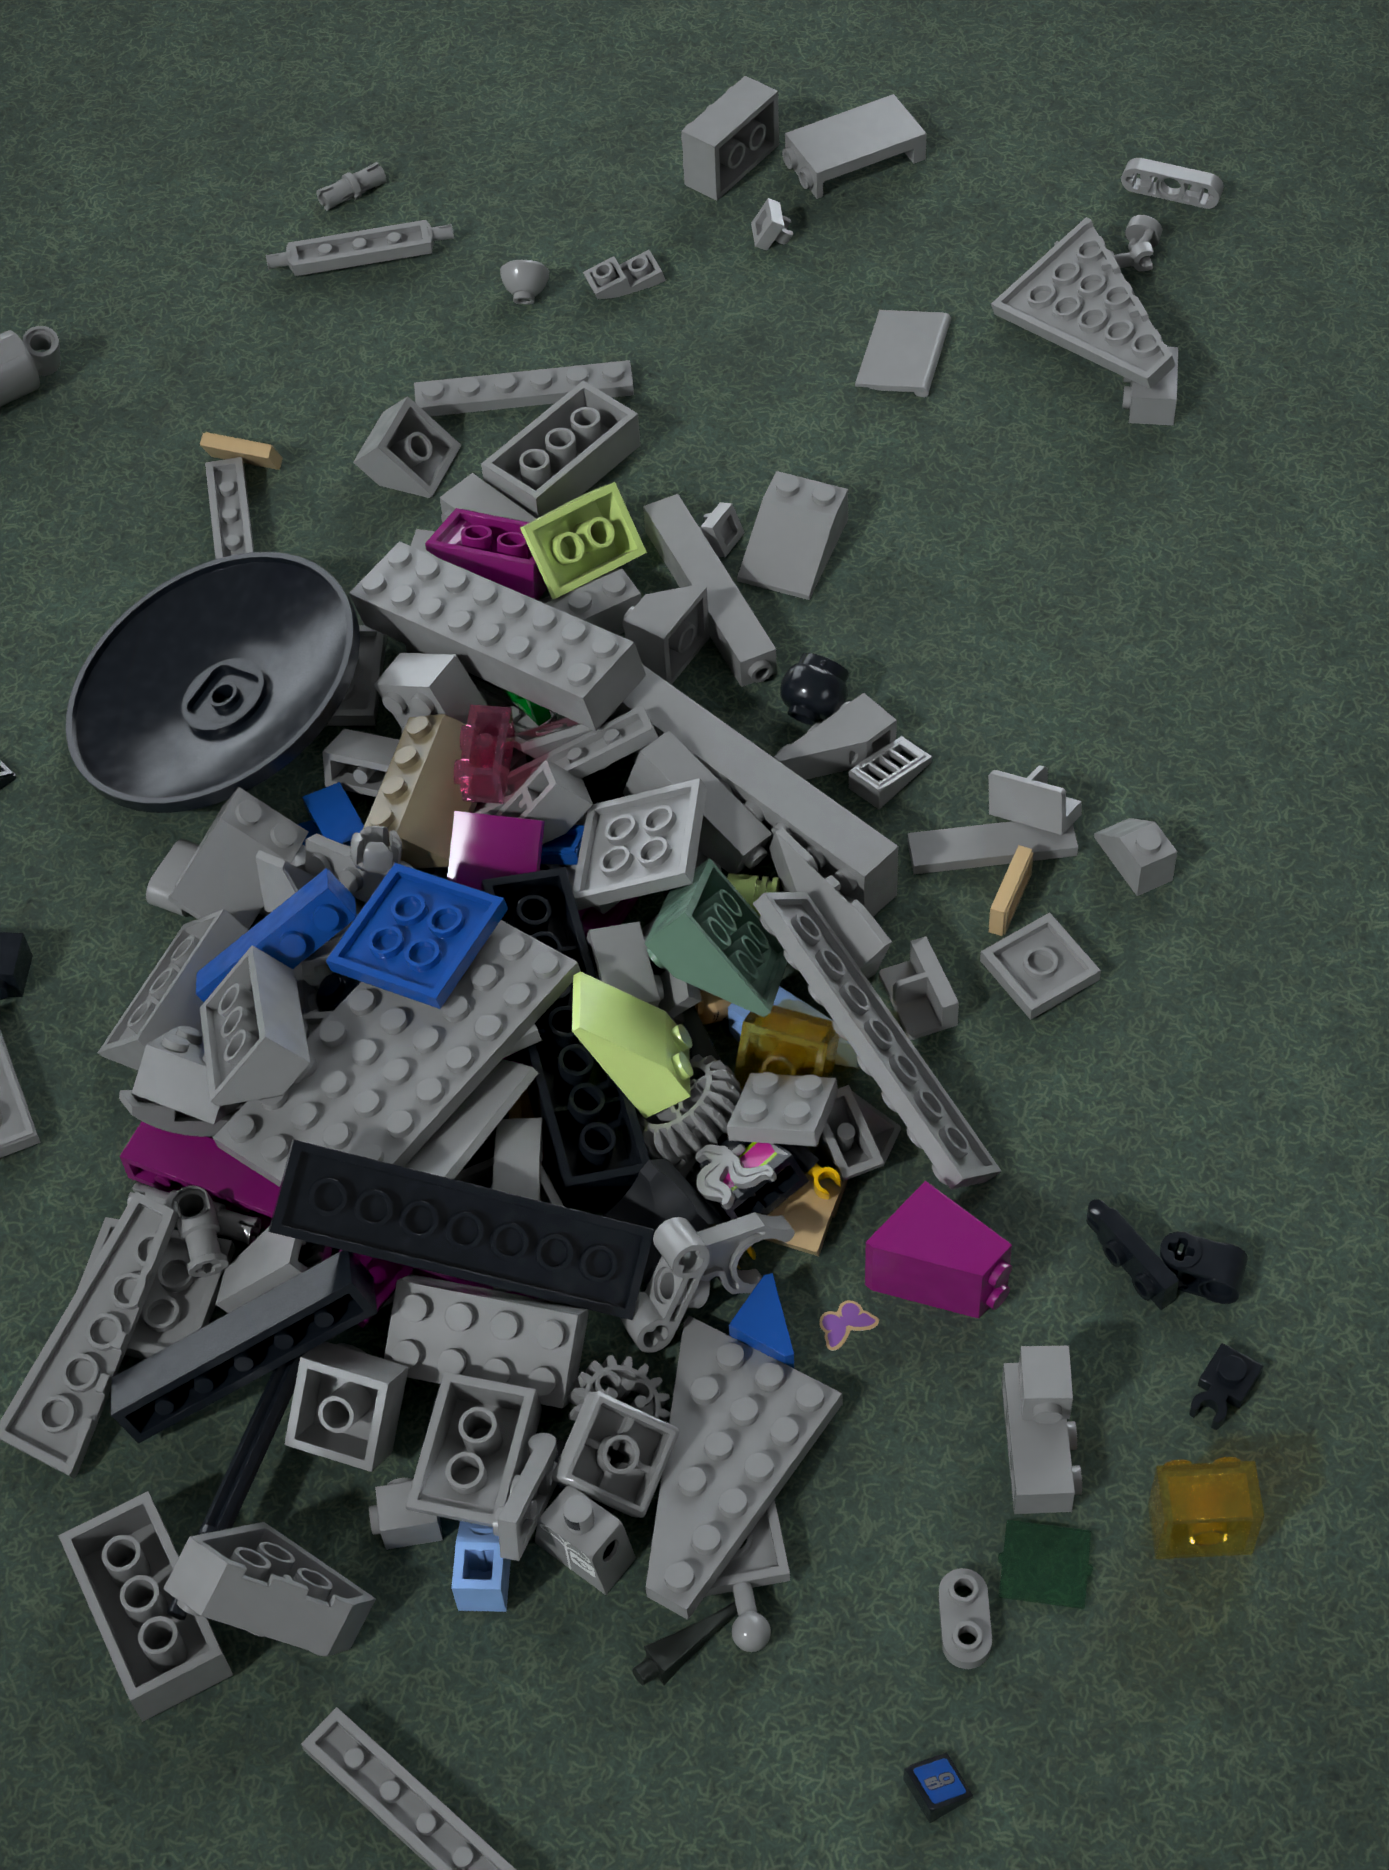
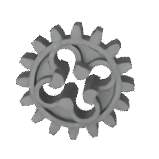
(621, 1381)

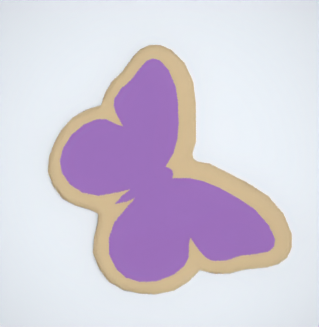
(840, 1323)

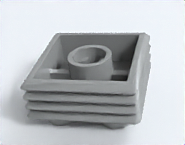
(642, 1440)

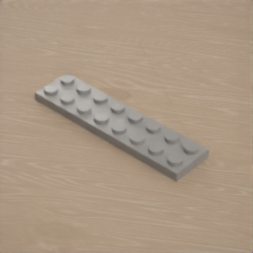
(877, 1039)

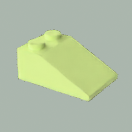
(583, 540)
(633, 1044)

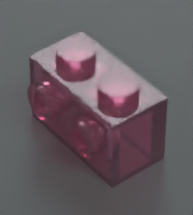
(486, 754)

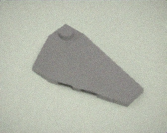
(849, 921)

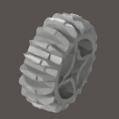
(697, 1120)

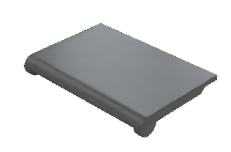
(903, 351)

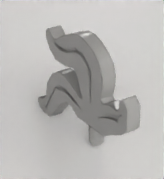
(725, 1161)

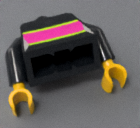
(790, 1166)

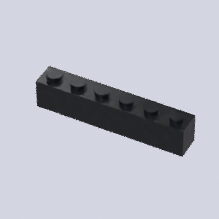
(243, 1345)

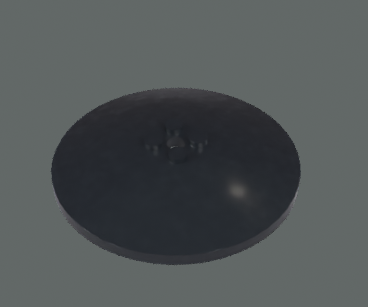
(238, 628)

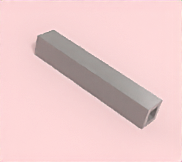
(694, 562)

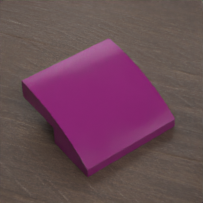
(493, 847)

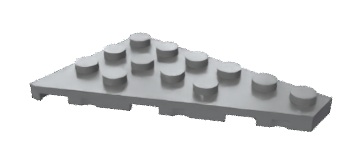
(1088, 308)
(738, 1443)

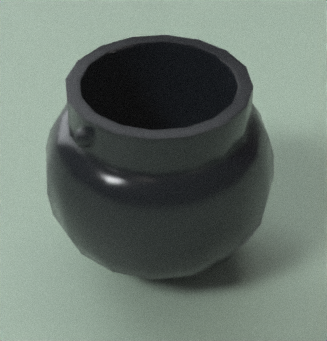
(814, 688)

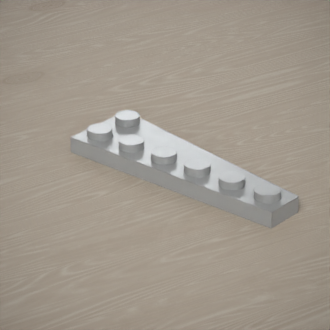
(74, 1372)

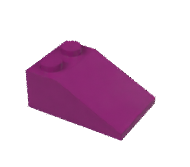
(490, 549)

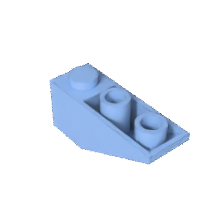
(479, 1572)

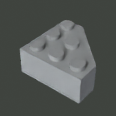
(268, 1588)

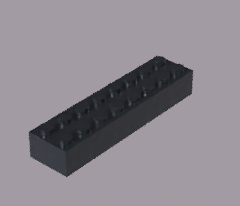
(587, 1120)

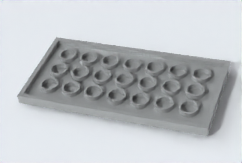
(398, 1068)

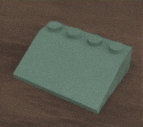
(717, 942)

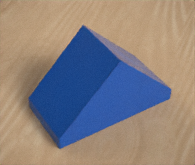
(762, 1323)

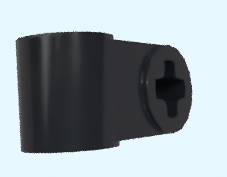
(1205, 1266)

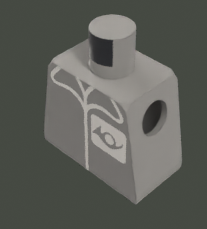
(577, 1535)

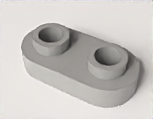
(965, 1615)

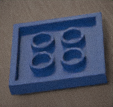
(417, 935)

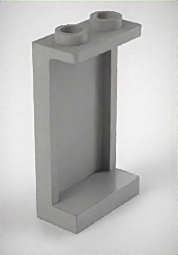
(852, 142)

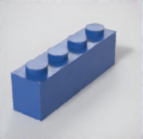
(289, 931)

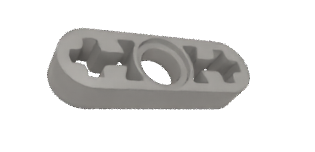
(1150, 169)

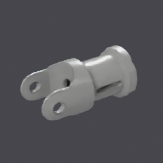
(202, 1241)

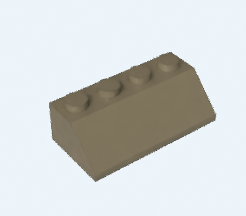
(420, 791)

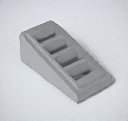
(879, 793)

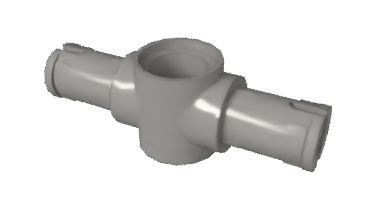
(192, 1199)

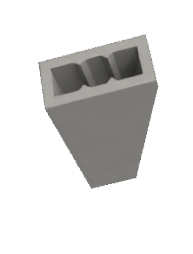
(728, 829)

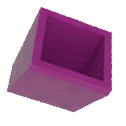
(939, 1256)

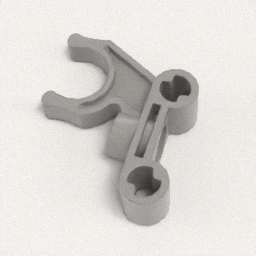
(688, 1266)

